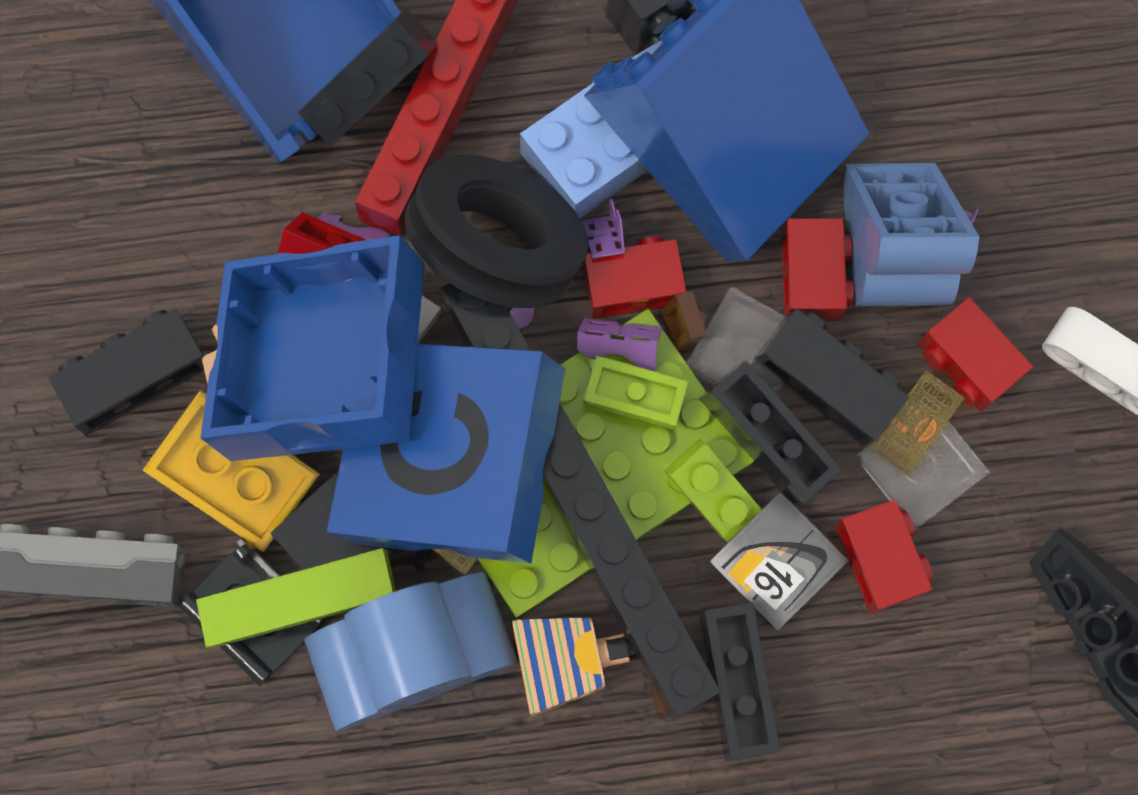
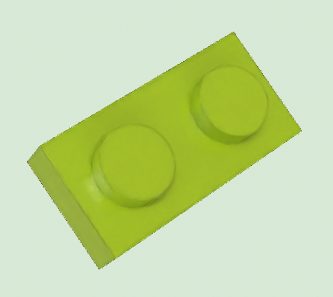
(635, 392)
(713, 490)

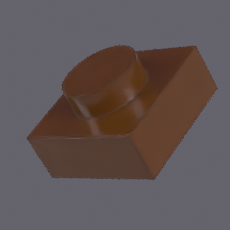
(684, 321)

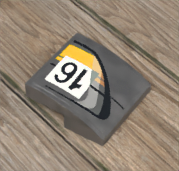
(779, 560)

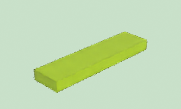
(295, 598)

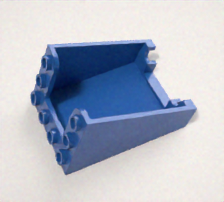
(275, 54)
(733, 116)

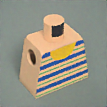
(563, 660)

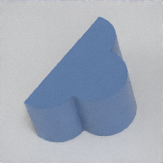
(905, 235)
(409, 648)

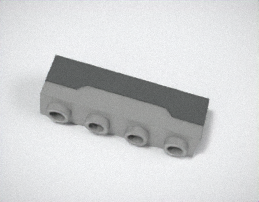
(91, 568)

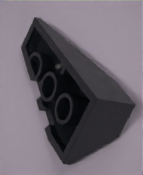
(1101, 612)

